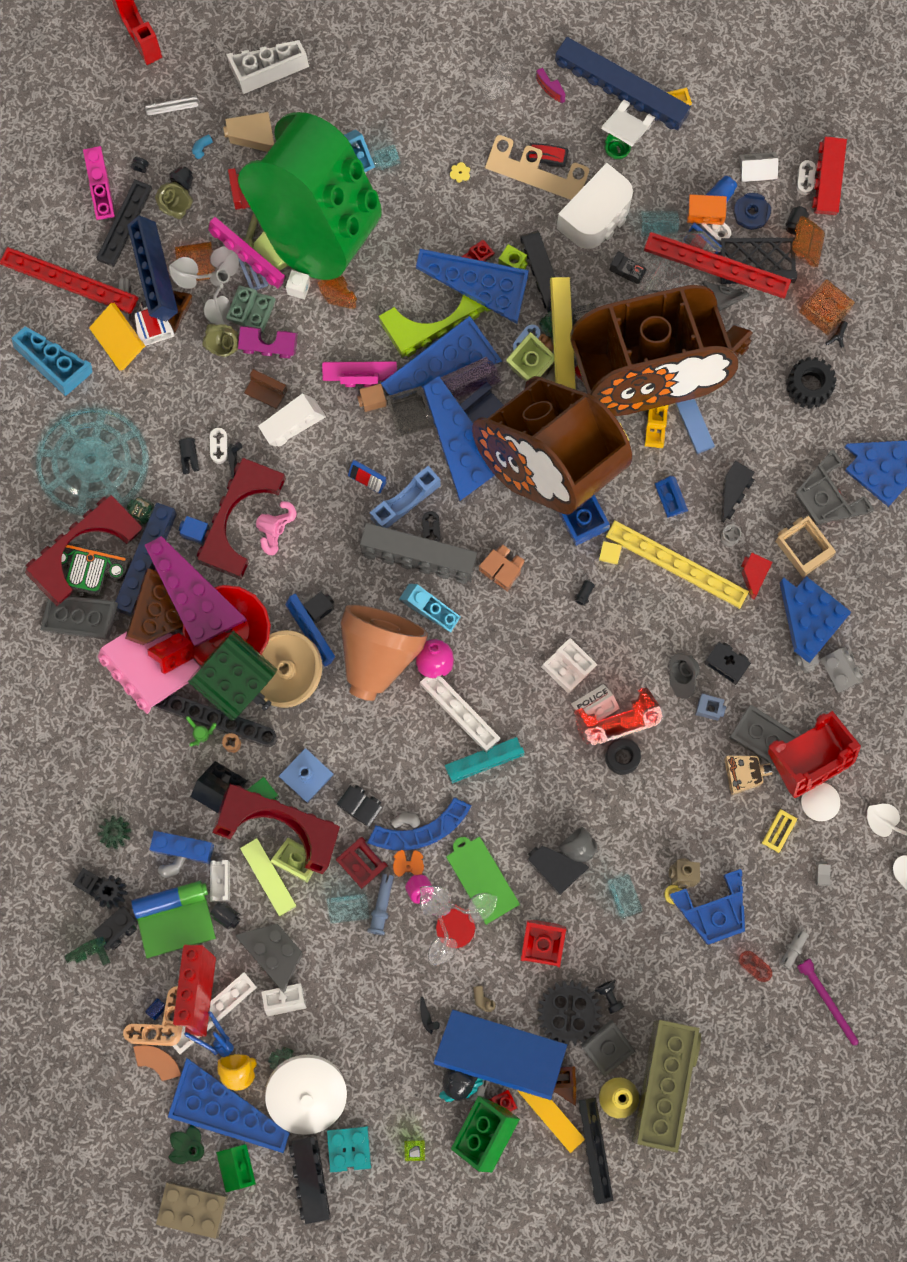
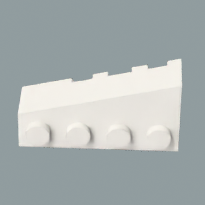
(267, 64)

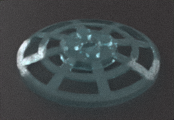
(100, 468)

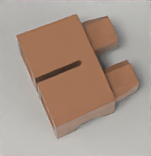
(500, 568)

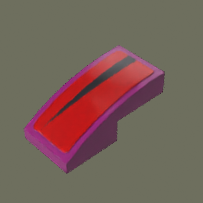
(552, 88)

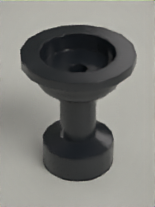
(606, 989)

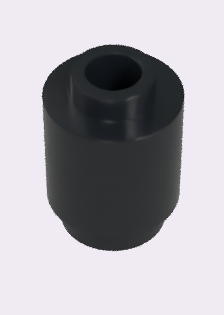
(794, 217)
(225, 915)

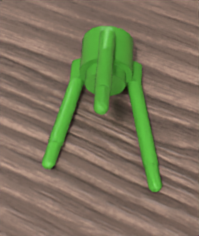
(200, 733)

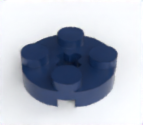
(760, 205)

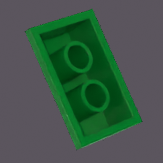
(485, 1134)

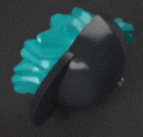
(458, 1085)

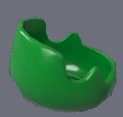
(611, 147)

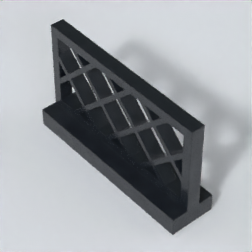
(790, 274)

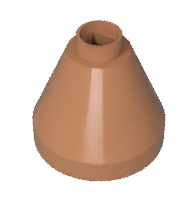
(377, 648)

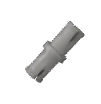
(794, 949)

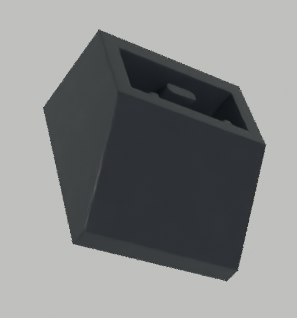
(213, 784)

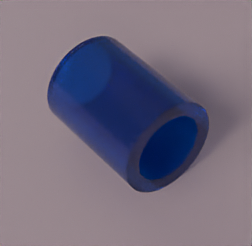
(155, 1009)

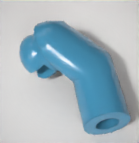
(199, 145)

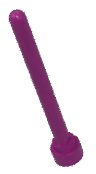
(808, 969)

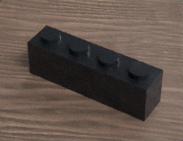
(310, 1179)

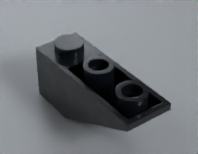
(734, 484)

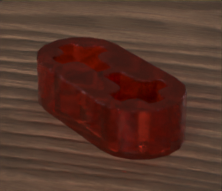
(758, 963)

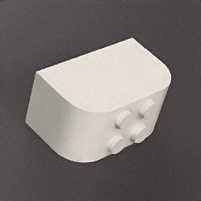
(597, 209)

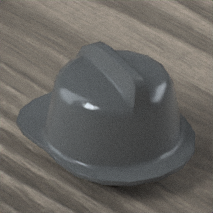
(683, 675)

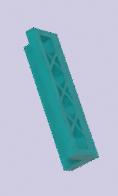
(484, 760)

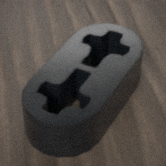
(436, 525)

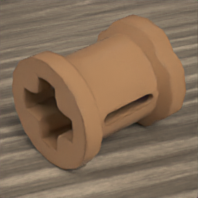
(226, 738)

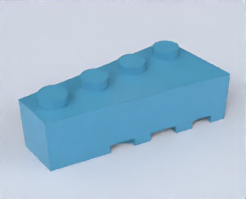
(52, 361)

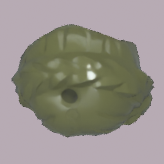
(173, 199)
(221, 335)

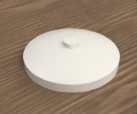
(305, 1094)

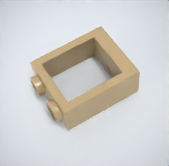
(828, 550)

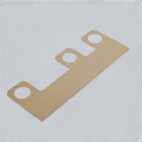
(529, 172)

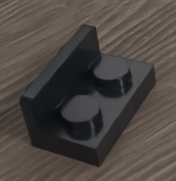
(116, 927)

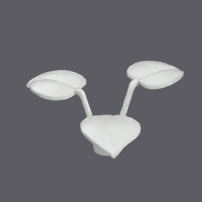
(882, 820)

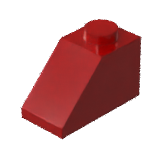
(755, 572)

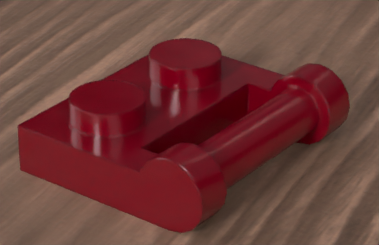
(357, 867)

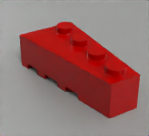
(829, 175)

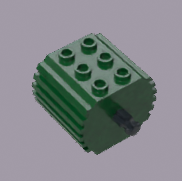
(234, 676)

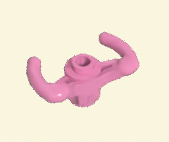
(274, 526)

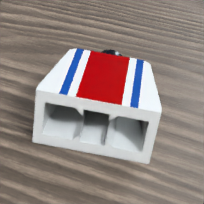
(151, 329)

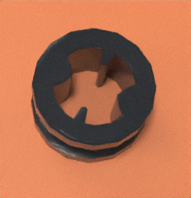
(139, 164)

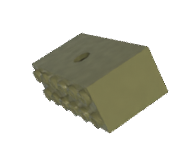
(666, 1085)

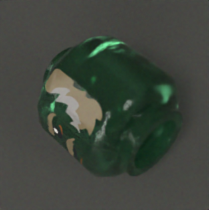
(140, 509)

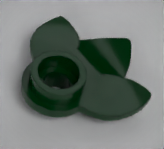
(183, 1145)

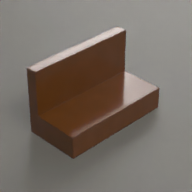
(265, 389)

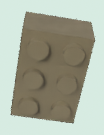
(192, 1210)

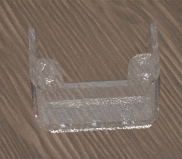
(667, 274)

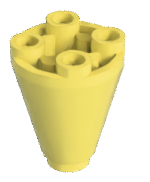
(609, 1097)

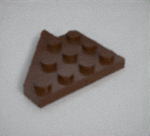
(153, 612)

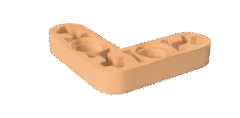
(166, 1027)

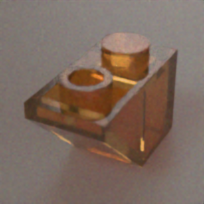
(336, 292)

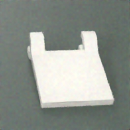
(627, 126)

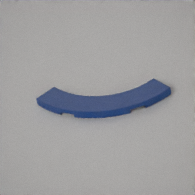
(423, 835)

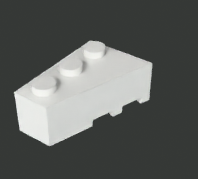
(291, 420)

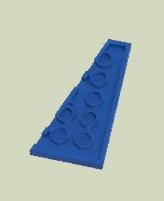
(490, 284)
(449, 353)
(212, 1106)

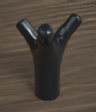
(839, 334)

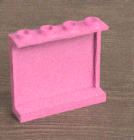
(142, 674)

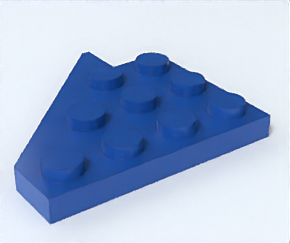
(811, 616)

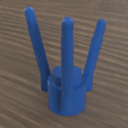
(221, 1043)

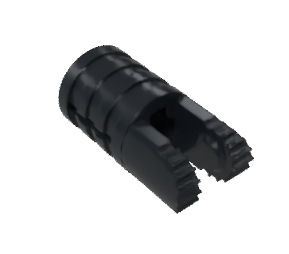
(188, 452)

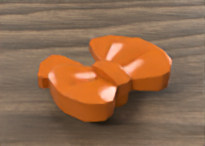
(402, 866)

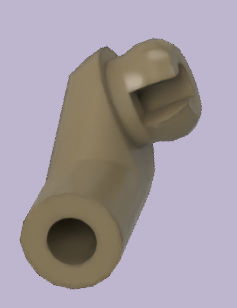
(481, 1001)

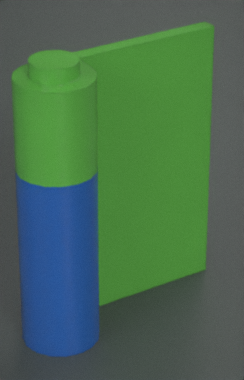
(174, 918)

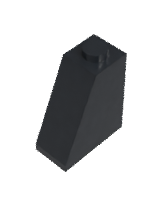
(556, 868)

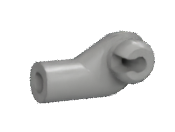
(405, 817)
(171, 869)

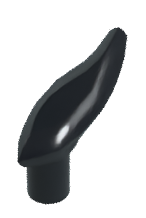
(232, 456)
(426, 1018)

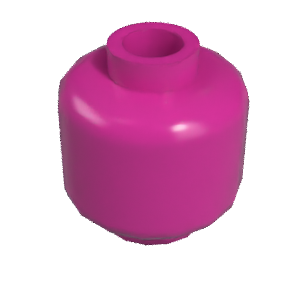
(413, 887)

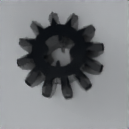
(104, 898)

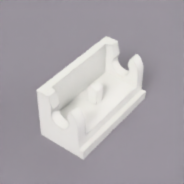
(220, 881)
(277, 1002)

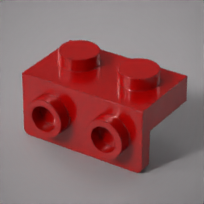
(172, 652)

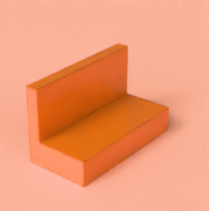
(707, 209)

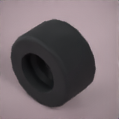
(631, 747)

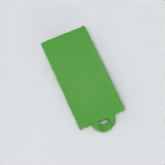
(481, 875)

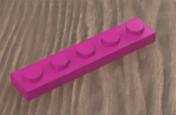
(246, 253)

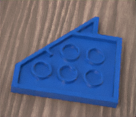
(880, 468)

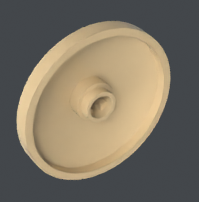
(297, 665)

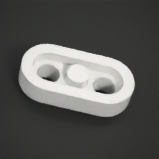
(714, 229)

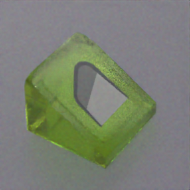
(414, 1150)

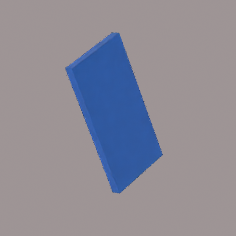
(501, 1054)

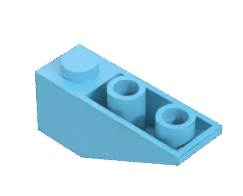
(429, 606)

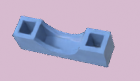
(418, 489)

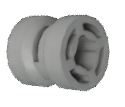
(733, 533)

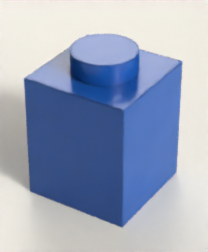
(193, 530)

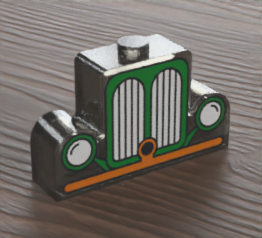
(90, 569)

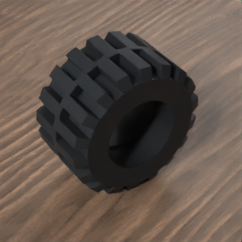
(804, 395)

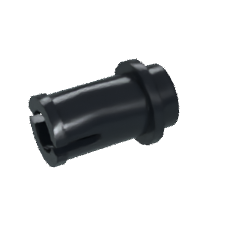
(584, 593)

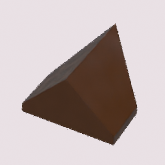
(183, 302)
(566, 1084)

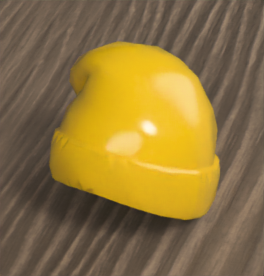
(236, 1071)

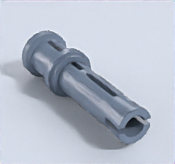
(379, 914)

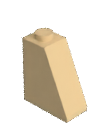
(250, 131)

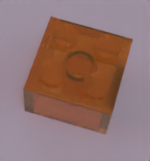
(827, 307)

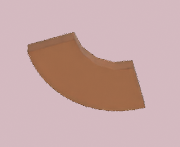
(157, 1060)

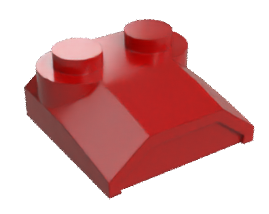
(543, 942)

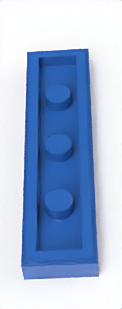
(309, 628)

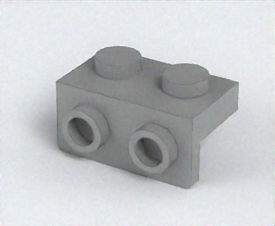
(842, 669)

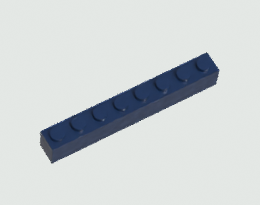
(622, 83)

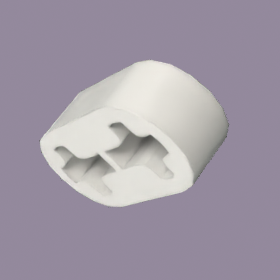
(802, 177)
(223, 445)

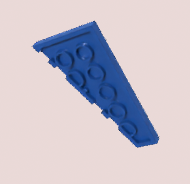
(456, 439)

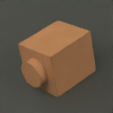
(372, 398)

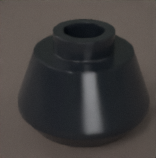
(182, 176)

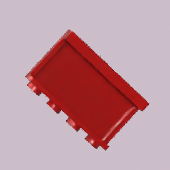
(194, 989)

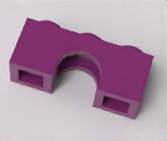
(251, 341)

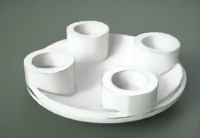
(821, 802)

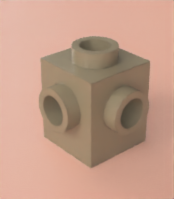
(684, 873)

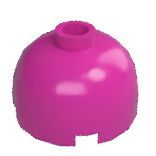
(435, 659)

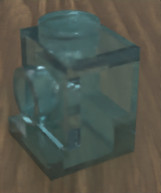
(390, 151)

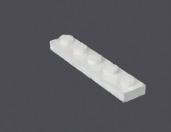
(461, 712)
(221, 1006)

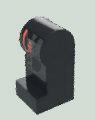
(627, 268)

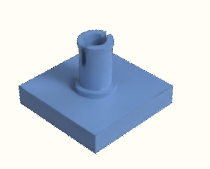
(306, 775)

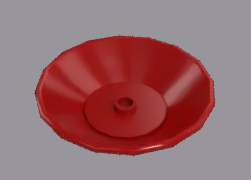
(253, 631)

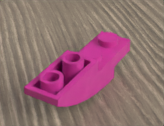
(99, 183)

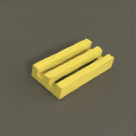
(771, 845)

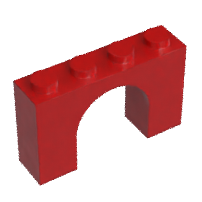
(140, 32)

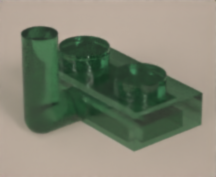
(89, 948)

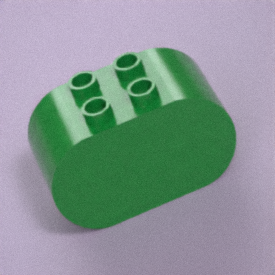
(311, 196)

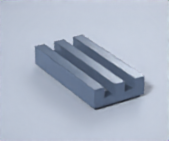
(259, 286)

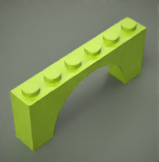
(410, 335)

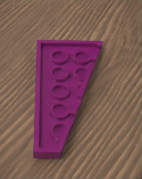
(195, 599)

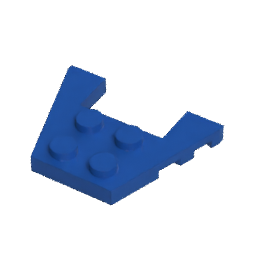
(717, 918)

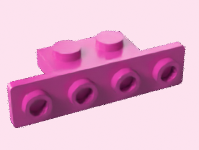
(358, 372)

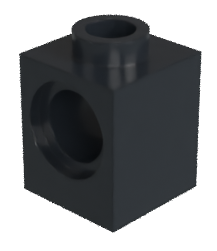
(319, 606)

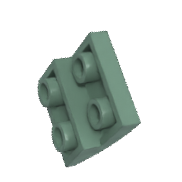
(250, 308)

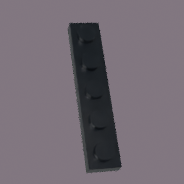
(119, 230)
(595, 1150)

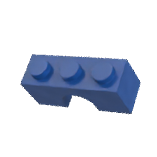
(182, 847)

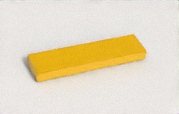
(555, 1120)

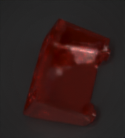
(645, 714)

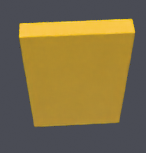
(117, 336)

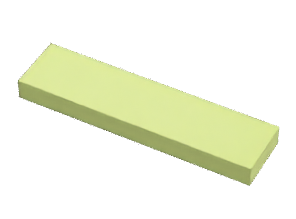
(268, 877)

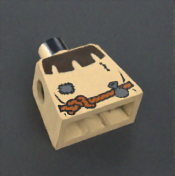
(745, 772)

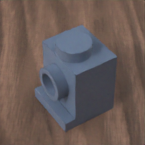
(717, 703)

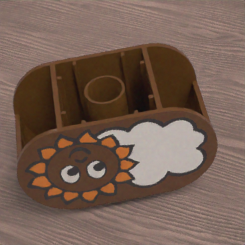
(654, 350)
(553, 445)

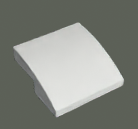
(569, 665)

